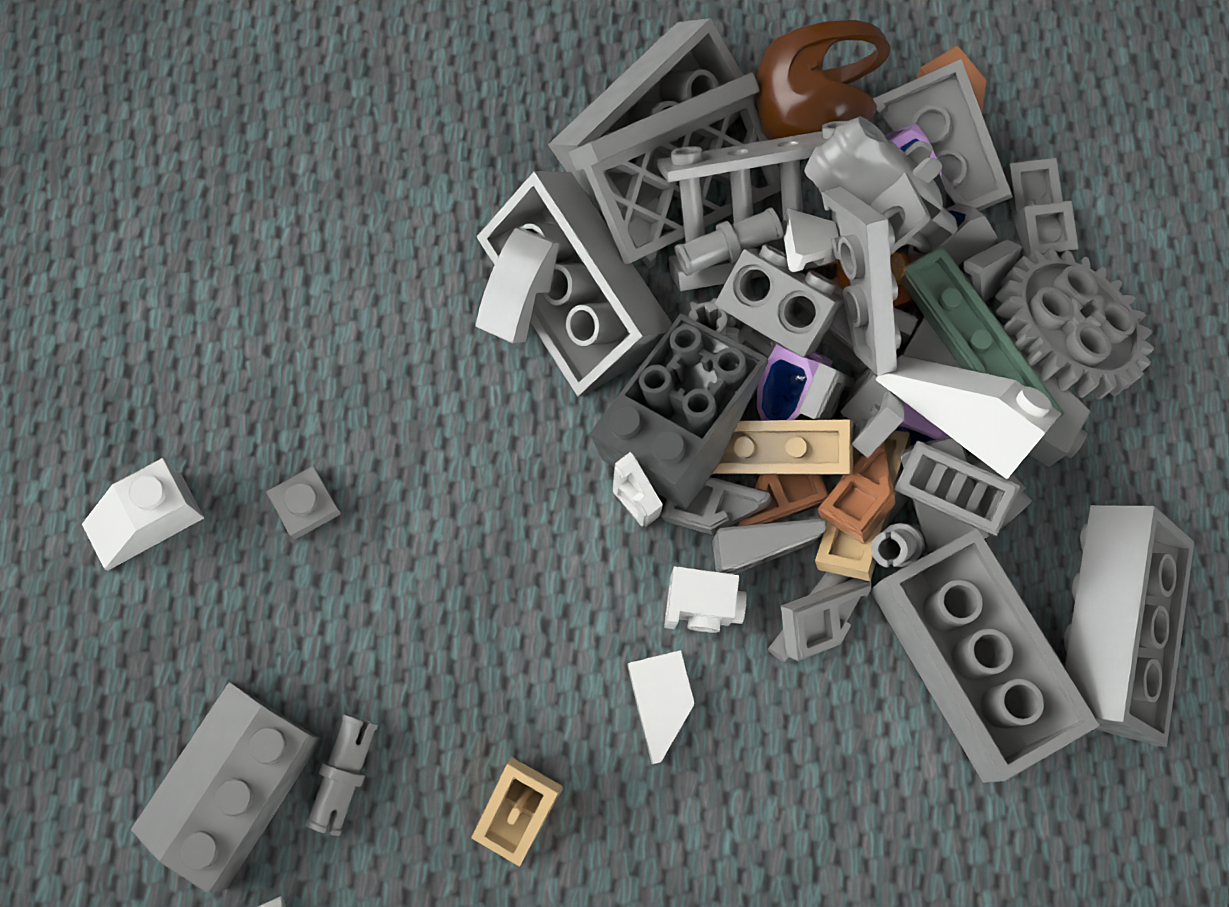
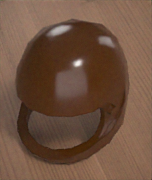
(802, 97)

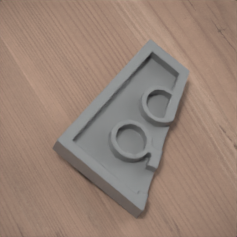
(955, 127)
(866, 262)

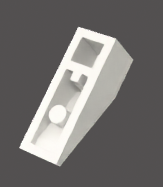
(980, 411)

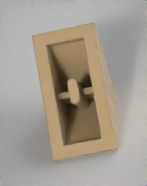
(516, 811)

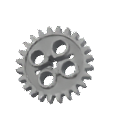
(1074, 323)

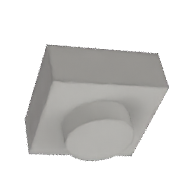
(303, 503)

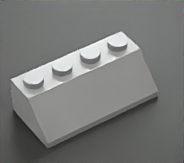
(675, 69)
(597, 308)
(1129, 619)
(983, 658)

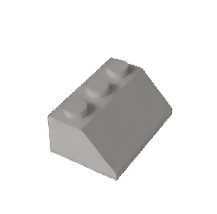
(224, 789)

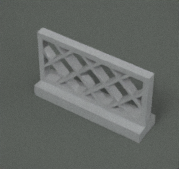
(656, 133)

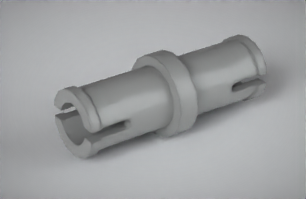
(729, 241)
(899, 545)
(341, 775)

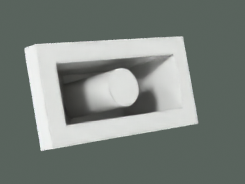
(140, 513)

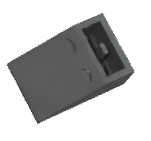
(681, 408)

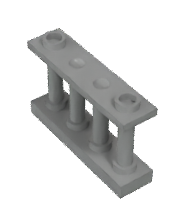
(690, 164)

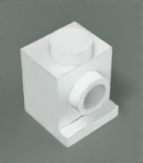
(704, 600)

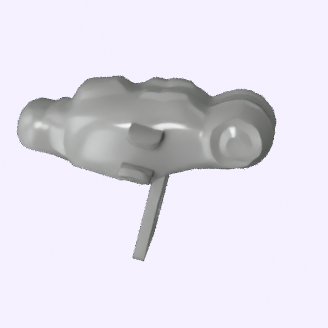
(887, 180)

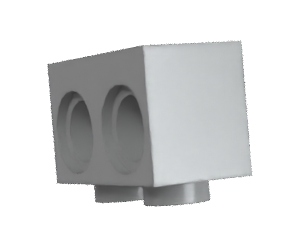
(775, 313)

